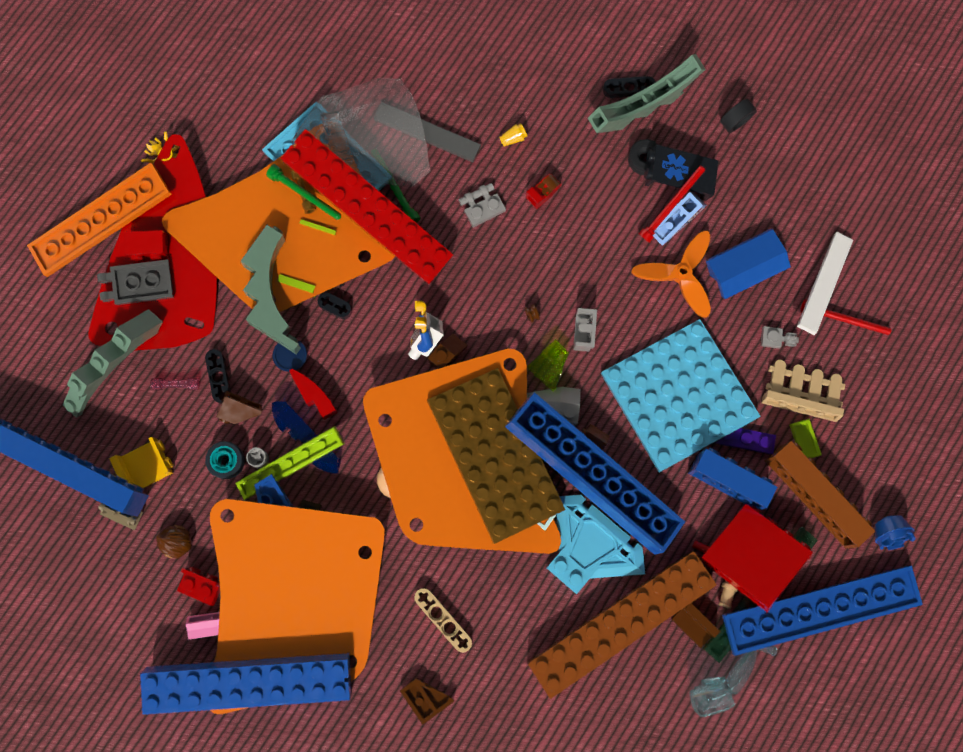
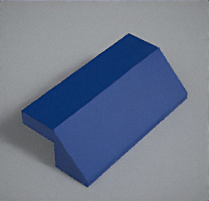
(748, 263)

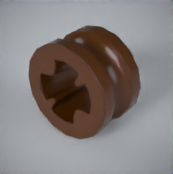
(532, 313)

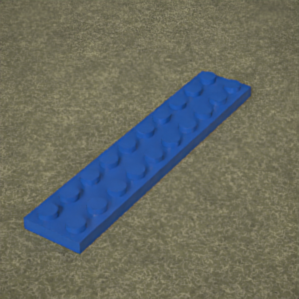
(822, 610)

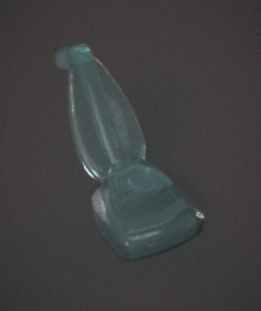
(716, 693)

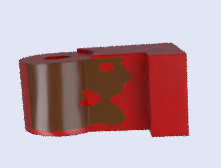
(543, 191)

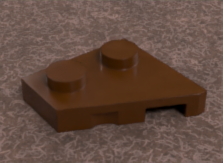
(425, 700)

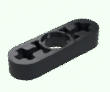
(625, 93)
(220, 362)

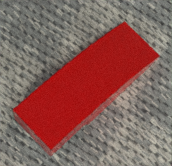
(313, 394)

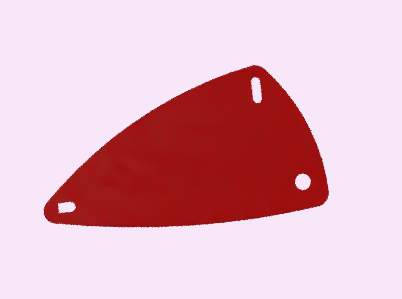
(191, 281)

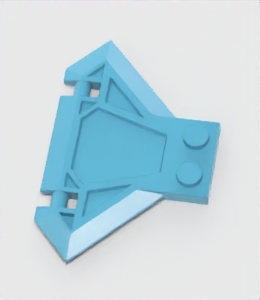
(591, 546)

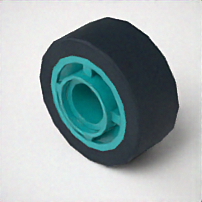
(215, 455)

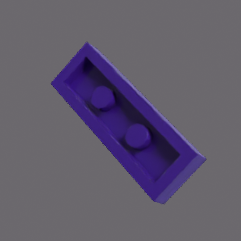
(749, 440)

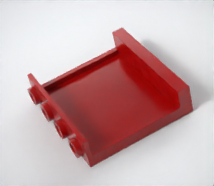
(757, 556)

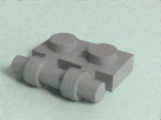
(484, 210)

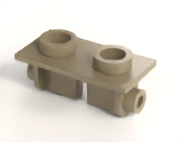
(124, 519)

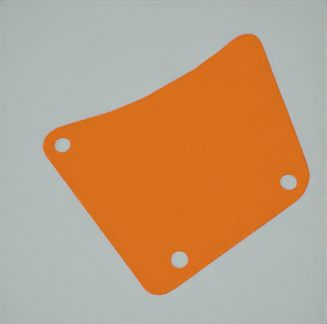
(228, 223)
(422, 469)
(294, 582)

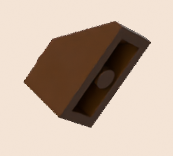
(447, 352)
(237, 409)

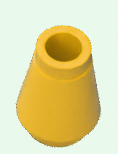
(513, 135)

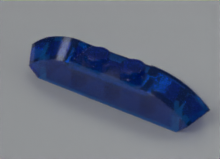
(287, 419)

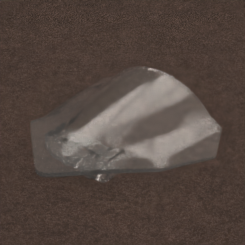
(373, 131)

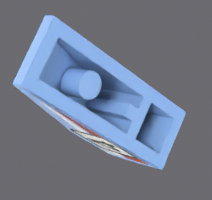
(679, 217)

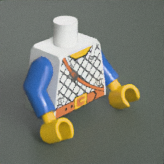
(427, 332)

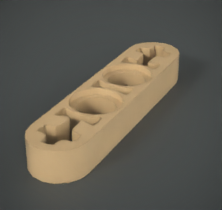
(440, 622)

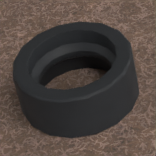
(738, 115)

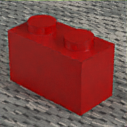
(146, 244)

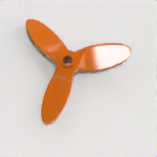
(689, 285)

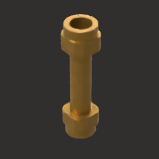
(307, 205)

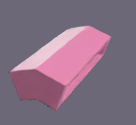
(202, 625)

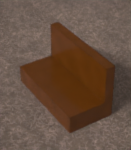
(695, 625)

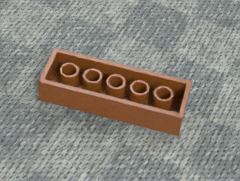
(820, 495)

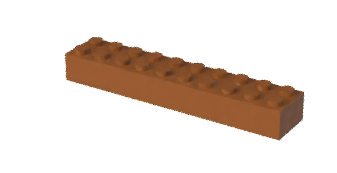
(621, 624)

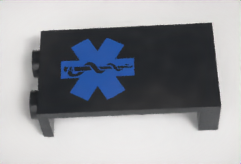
(675, 168)

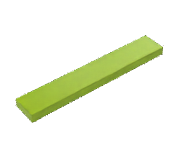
(292, 461)

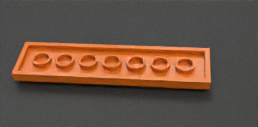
(99, 219)

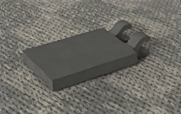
(138, 282)

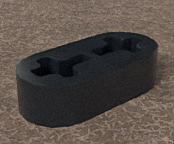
(336, 302)

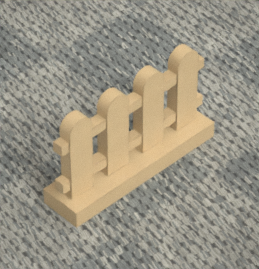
(791, 398)

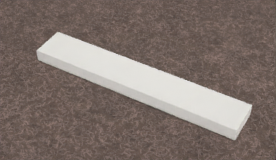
(825, 283)

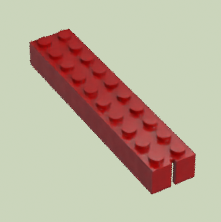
(366, 206)

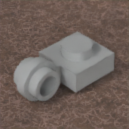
(773, 338)

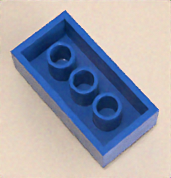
(732, 479)

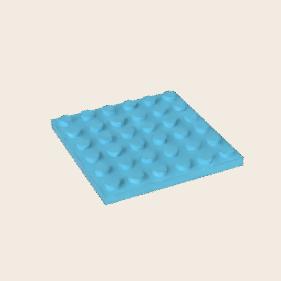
(680, 395)

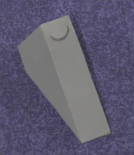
(564, 401)

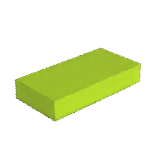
(805, 437)

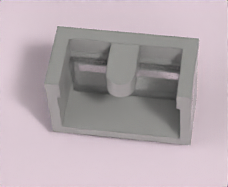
(585, 329)

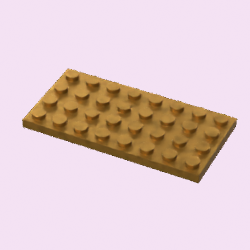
(497, 467)

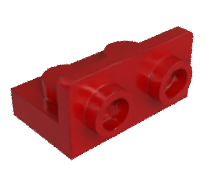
(199, 586)

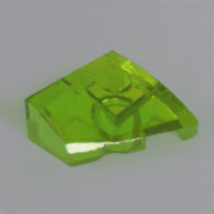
(549, 364)

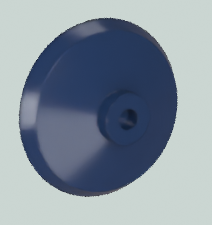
(286, 359)

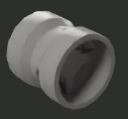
(253, 458)

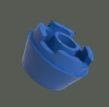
(893, 532)

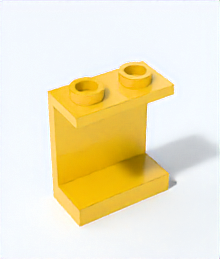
(143, 464)

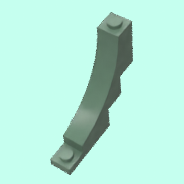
(265, 315)

